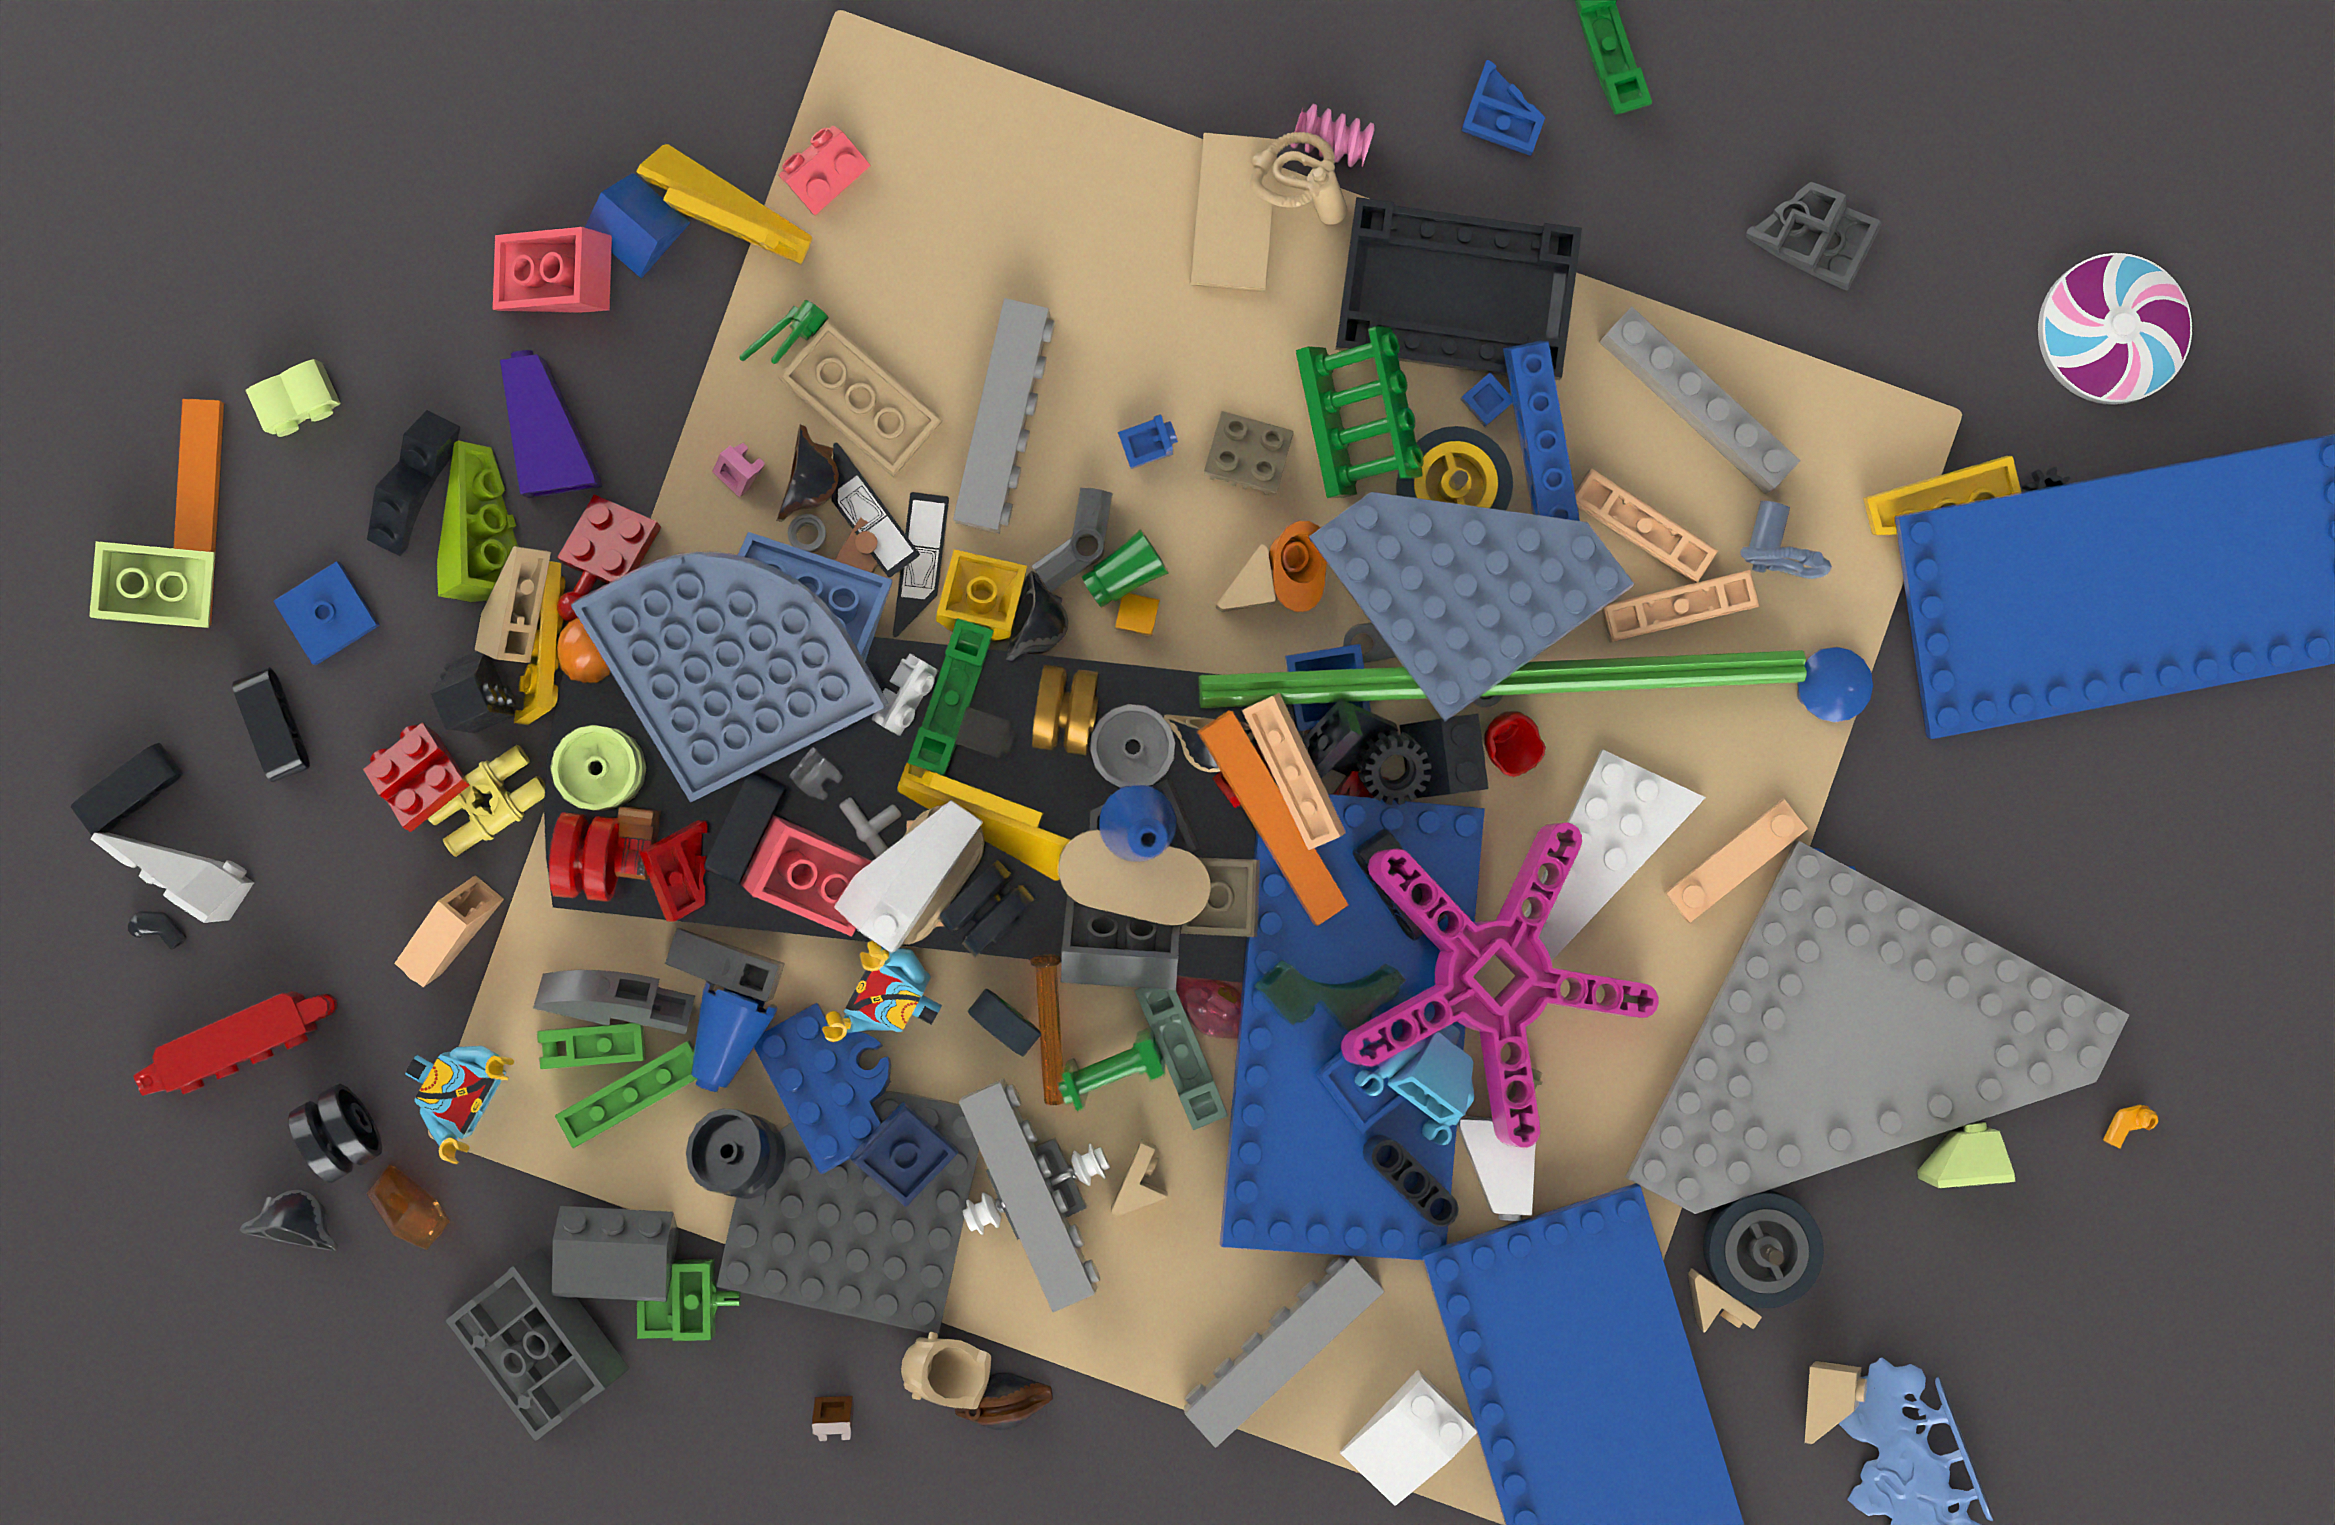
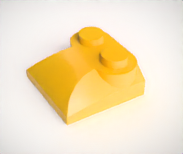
(981, 593)

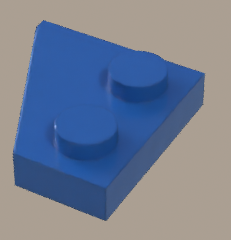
(1502, 113)

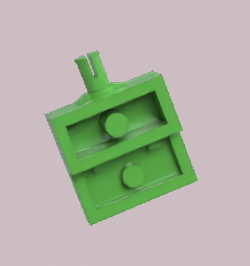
(689, 1304)

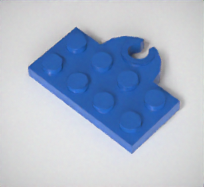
(824, 1084)

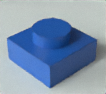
(1487, 399)

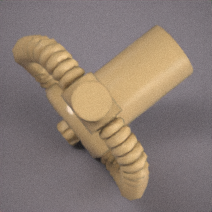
(1319, 185)

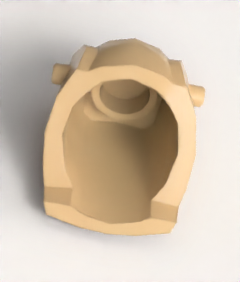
(946, 1372)

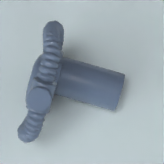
(1766, 549)

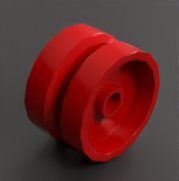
(584, 857)

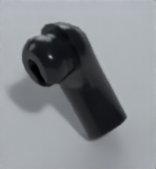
(156, 924)

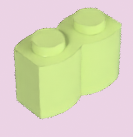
(293, 397)

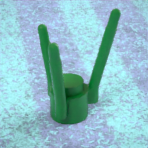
(805, 323)

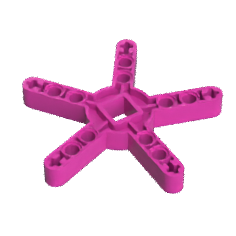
(1465, 950)

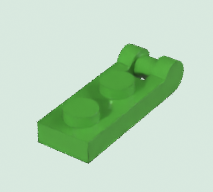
(592, 1045)

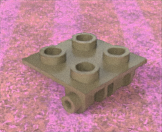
(1248, 452)

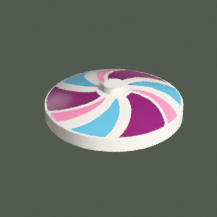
(2115, 328)

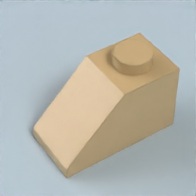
(1832, 1397)

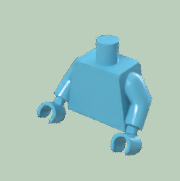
(1432, 1077)

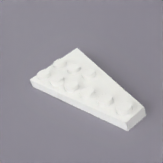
(1622, 822)

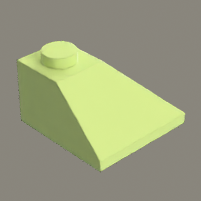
(1968, 1158)

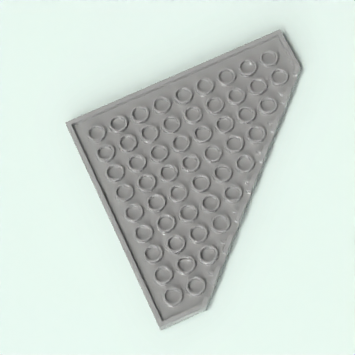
(1858, 1034)

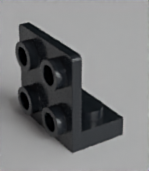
(1341, 735)

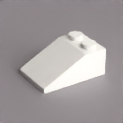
(1409, 1439)

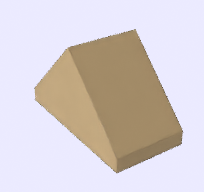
(1252, 586)

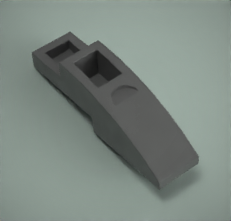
(616, 995)

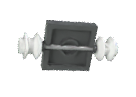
(1063, 1178)

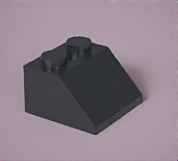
(1454, 754)

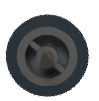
(1763, 1249)

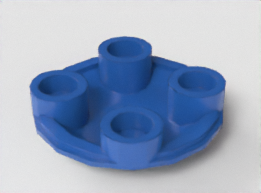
(1835, 684)

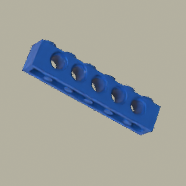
(1541, 430)

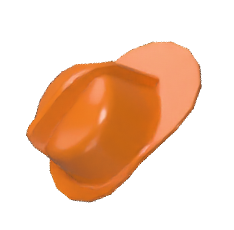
(1297, 567)

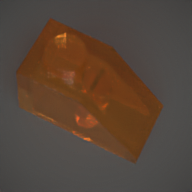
(407, 1208)

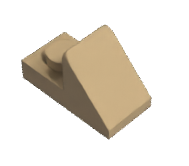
(1133, 1191)
(1710, 1299)

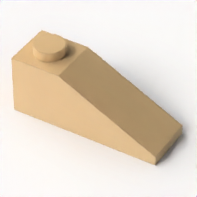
(514, 606)

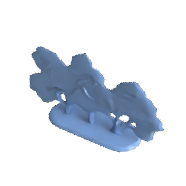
(1907, 1477)

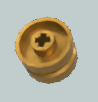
(1069, 710)

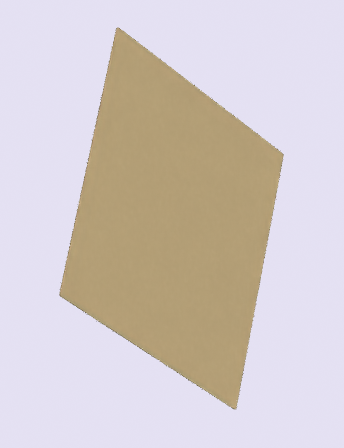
(1091, 211)

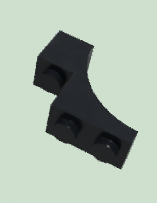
(401, 493)

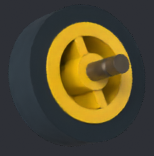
(1461, 469)

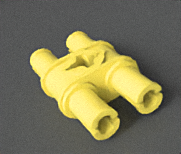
(505, 806)

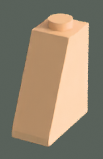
(448, 930)

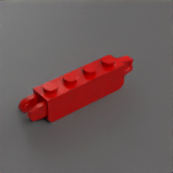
(234, 1040)

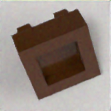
(832, 1416)

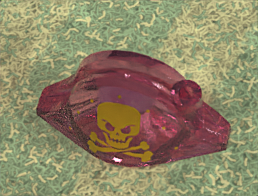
(1211, 1006)

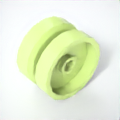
(575, 773)

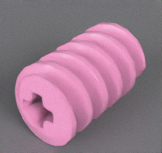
(1338, 135)

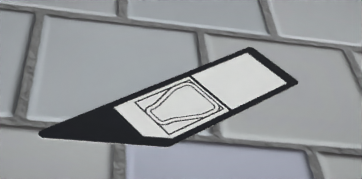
(857, 499)
(921, 577)

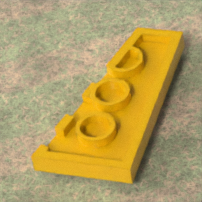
(1965, 485)
(538, 678)

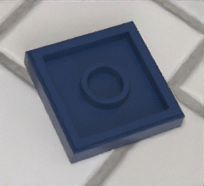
(904, 1154)

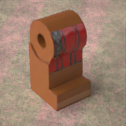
(636, 832)

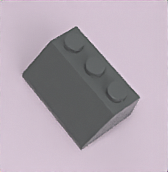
(1117, 949)
(613, 1253)

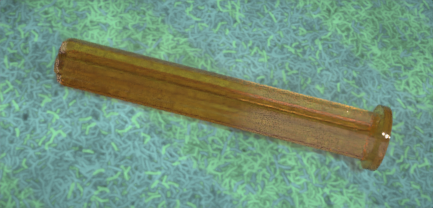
(1049, 1026)

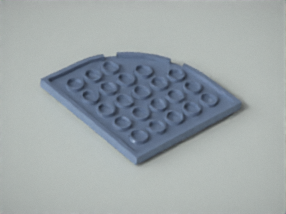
(727, 663)

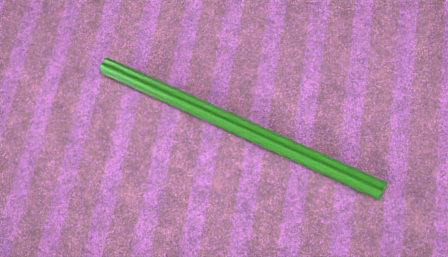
(1531, 678)

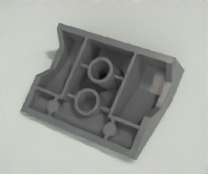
(536, 1346)

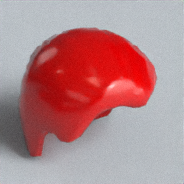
(1514, 743)

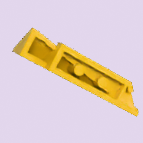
(721, 205)
(1004, 824)

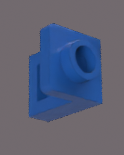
(1148, 441)

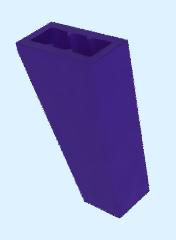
(543, 433)

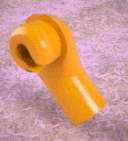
(2128, 1120)

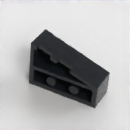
(472, 695)

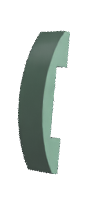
(1182, 1055)

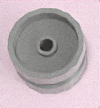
(1123, 726)

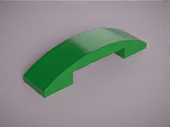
(1612, 55)
(951, 696)

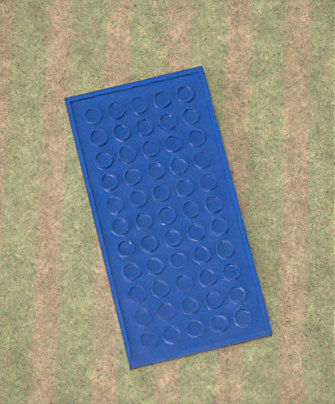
(2122, 586)
(1292, 1150)
(1581, 1370)

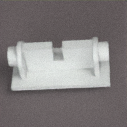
(915, 681)

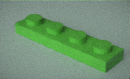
(628, 1095)

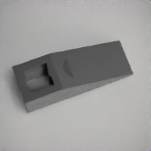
(725, 965)

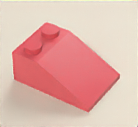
(552, 271)
(802, 873)

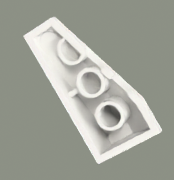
(194, 883)
(900, 883)

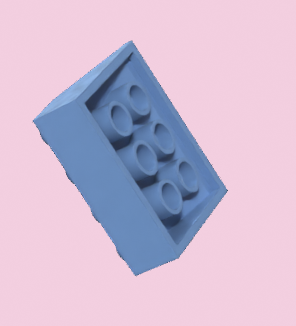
(849, 592)

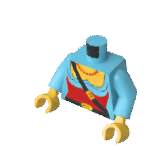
(885, 995)
(456, 1093)

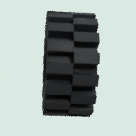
(1405, 785)

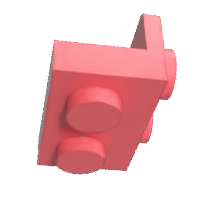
(823, 168)

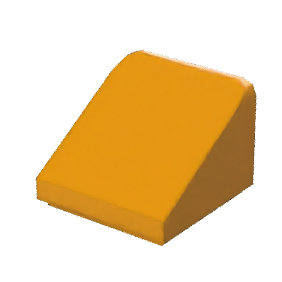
(1137, 614)

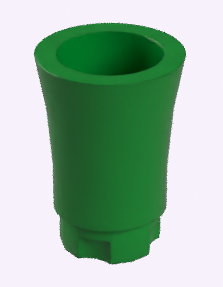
(1124, 570)

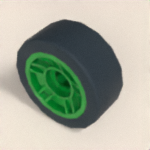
(1004, 1022)

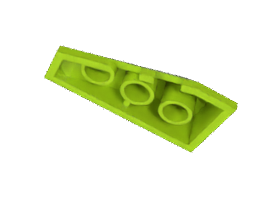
(475, 526)

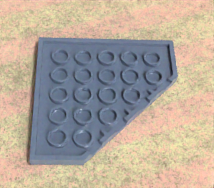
(1467, 587)

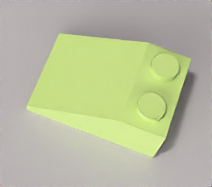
(152, 585)

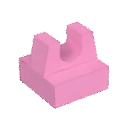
(736, 470)

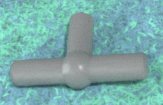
(868, 830)

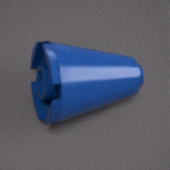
(1137, 823)
(726, 1034)

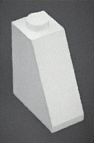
(1501, 1169)

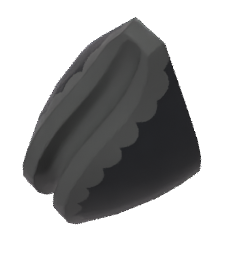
(1038, 620)
(292, 1219)

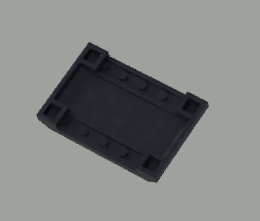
(1457, 285)

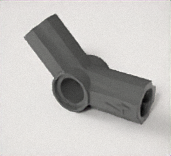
(1090, 521)

